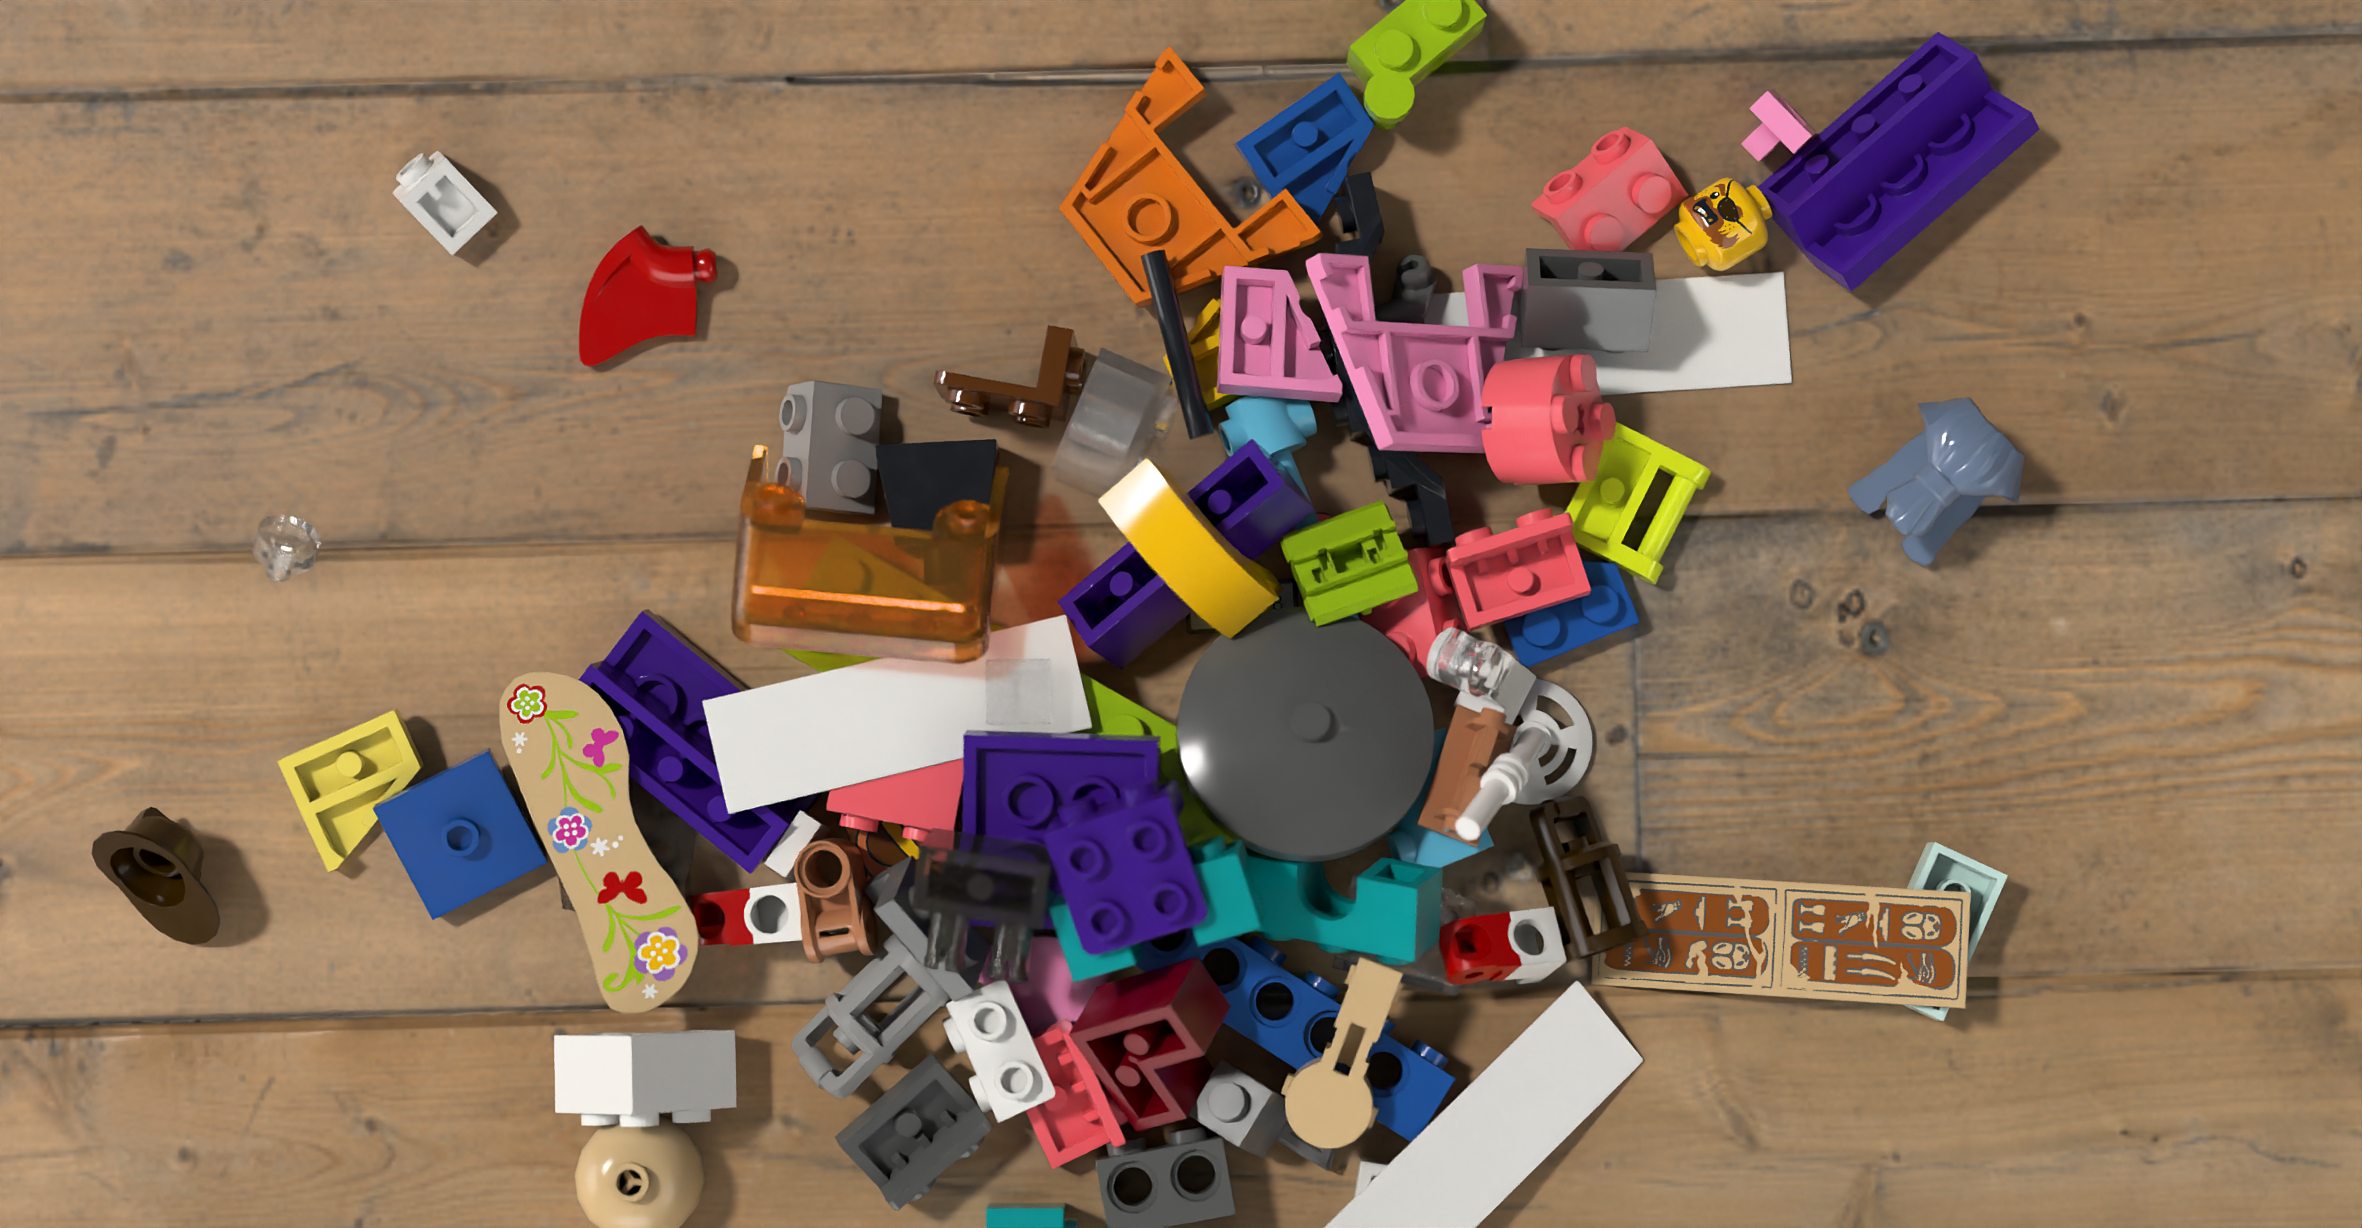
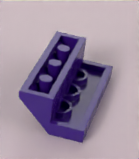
(1895, 161)
(656, 694)

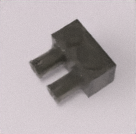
(988, 881)

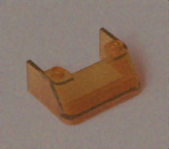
(866, 584)

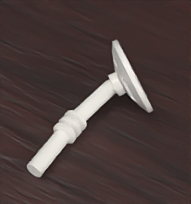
(1518, 774)

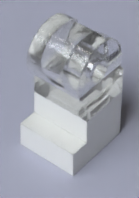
(1481, 672)

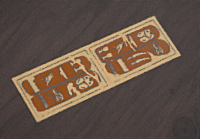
(1793, 940)

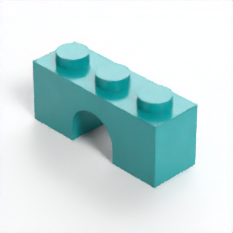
(1229, 893)
(1392, 913)

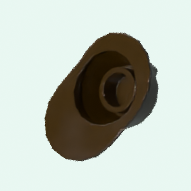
(160, 873)

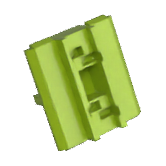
(1349, 563)

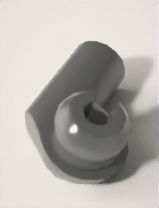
(1411, 292)

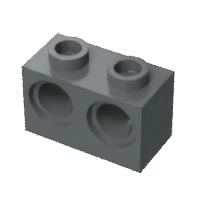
(1168, 1200)

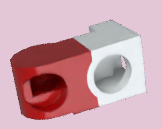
(748, 915)
(1501, 947)

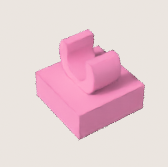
(1778, 125)

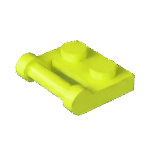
(1609, 503)

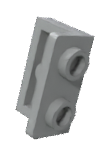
(831, 445)

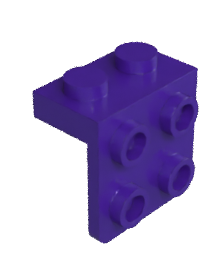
(1126, 866)

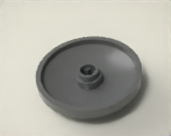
(1305, 735)

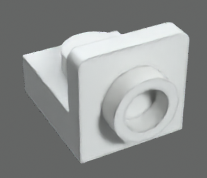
(442, 200)

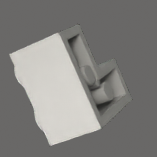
(645, 1074)

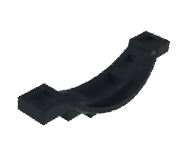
(1400, 470)

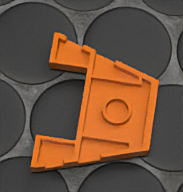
(1144, 201)

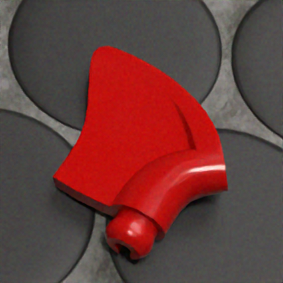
(641, 294)

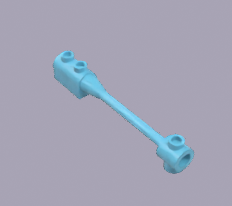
(1280, 429)

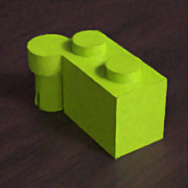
(1408, 49)

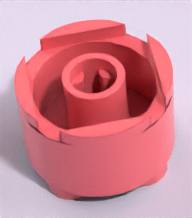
(1546, 420)

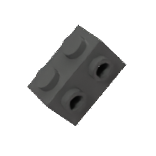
(1587, 300)

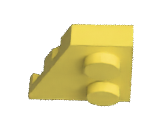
(344, 779)

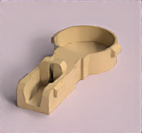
(1329, 1105)

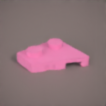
(1268, 340)

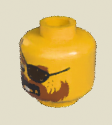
(1723, 224)

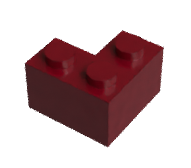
(1151, 1039)

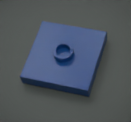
(460, 833)

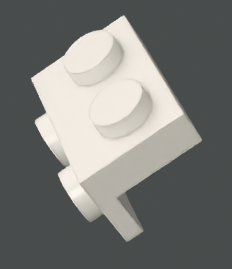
(1000, 1049)

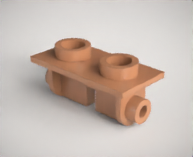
(1466, 755)

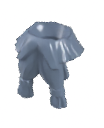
(1941, 476)

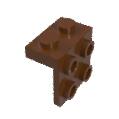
(1060, 375)

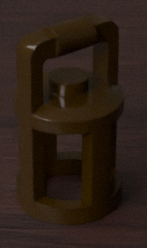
(1577, 860)

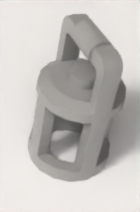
(858, 1029)

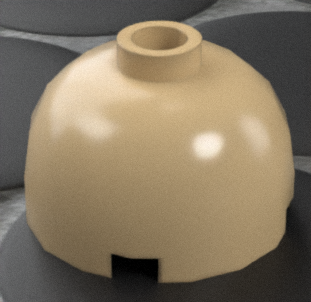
(668, 1168)

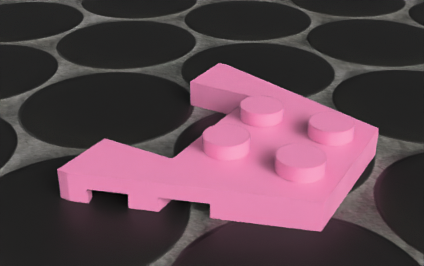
(1418, 379)

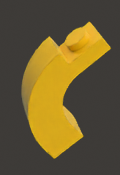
(1189, 550)

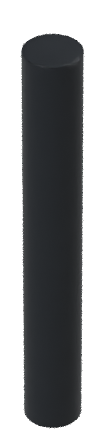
(1177, 344)

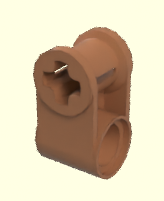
(834, 905)

